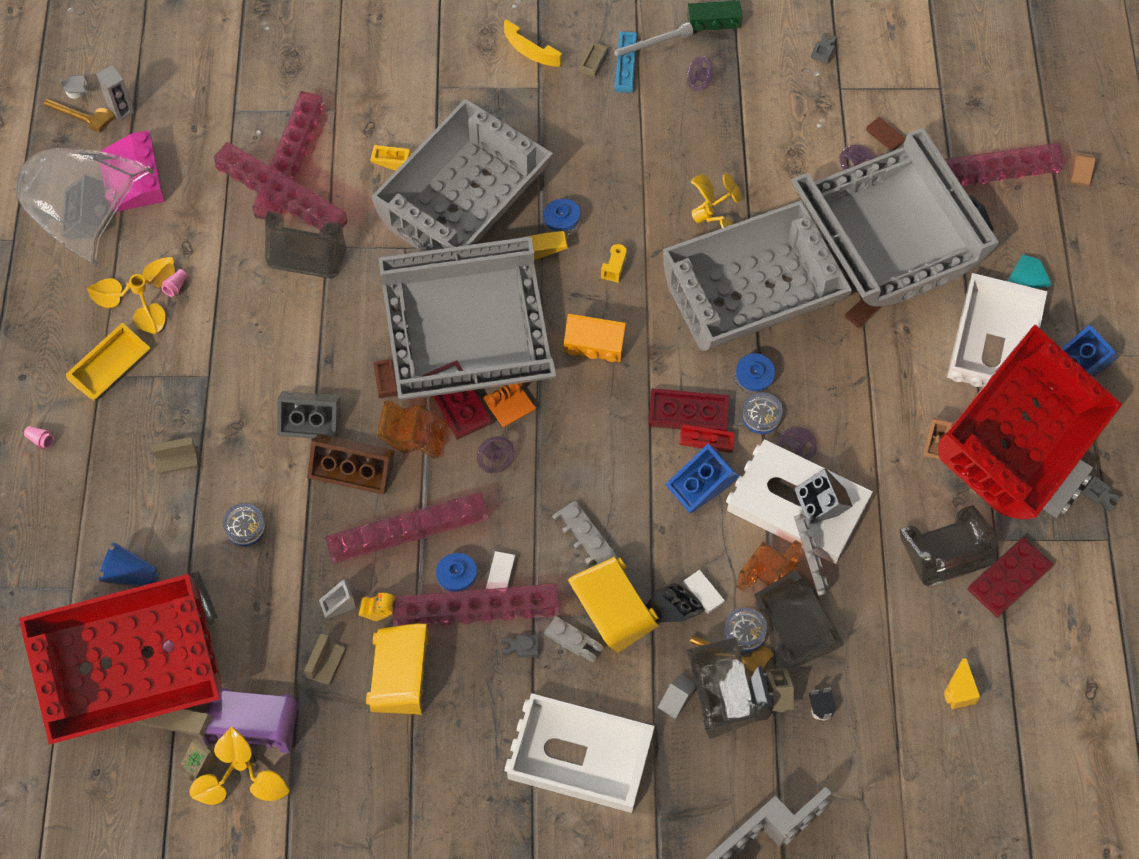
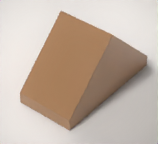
(1082, 168)
(934, 434)

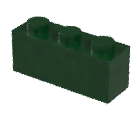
(715, 15)

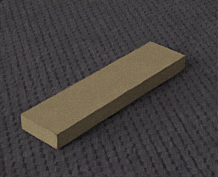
(181, 721)

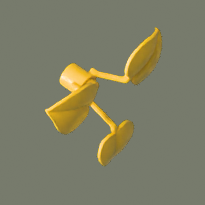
(705, 211)
(147, 319)
(235, 749)

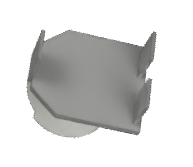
(75, 85)

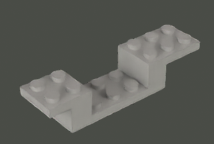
(776, 822)

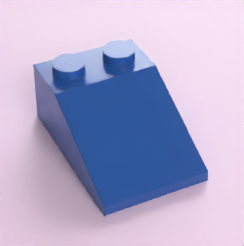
(1091, 351)
(702, 478)

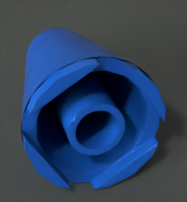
(126, 568)

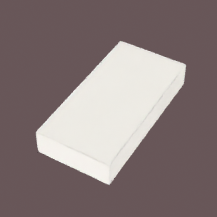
(500, 570)
(703, 592)

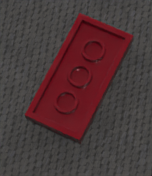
(461, 409)
(697, 409)
(1010, 577)

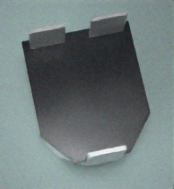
(822, 704)

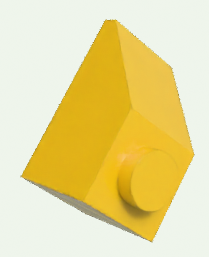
(962, 687)

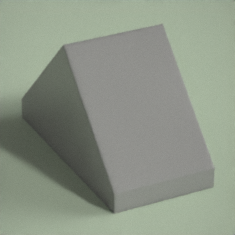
(337, 600)
(677, 696)

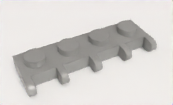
(586, 533)
(814, 562)

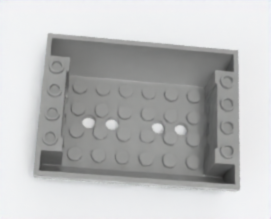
(442, 175)
(741, 263)

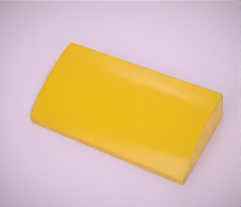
(107, 362)

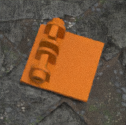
(509, 403)

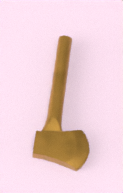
(97, 122)
(758, 657)

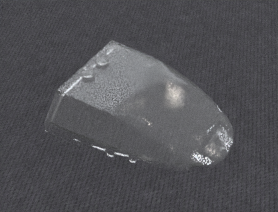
(76, 194)

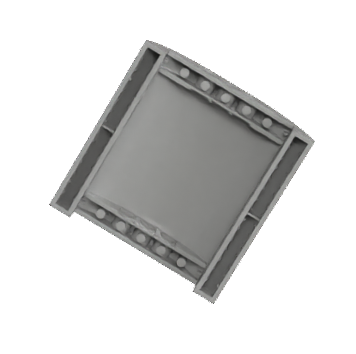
(899, 222)
(465, 307)

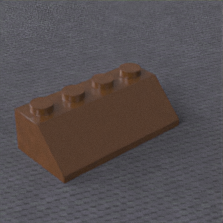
(350, 463)

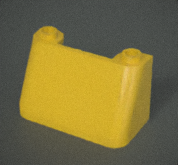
(613, 603)
(398, 669)

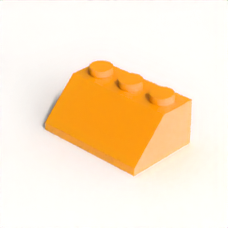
(594, 338)

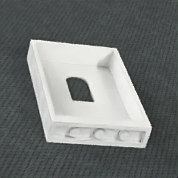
(997, 310)
(761, 507)
(612, 760)

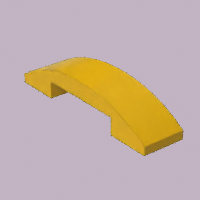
(547, 56)

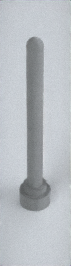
(684, 30)

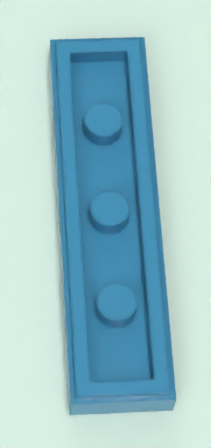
(625, 64)

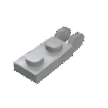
(572, 638)

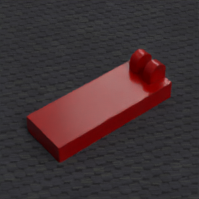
(699, 437)

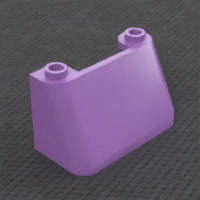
(256, 717)

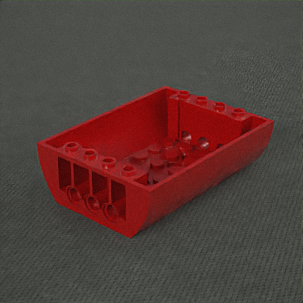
(1039, 450)
(120, 629)

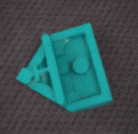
(1030, 273)

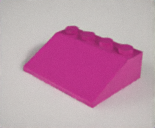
(148, 188)

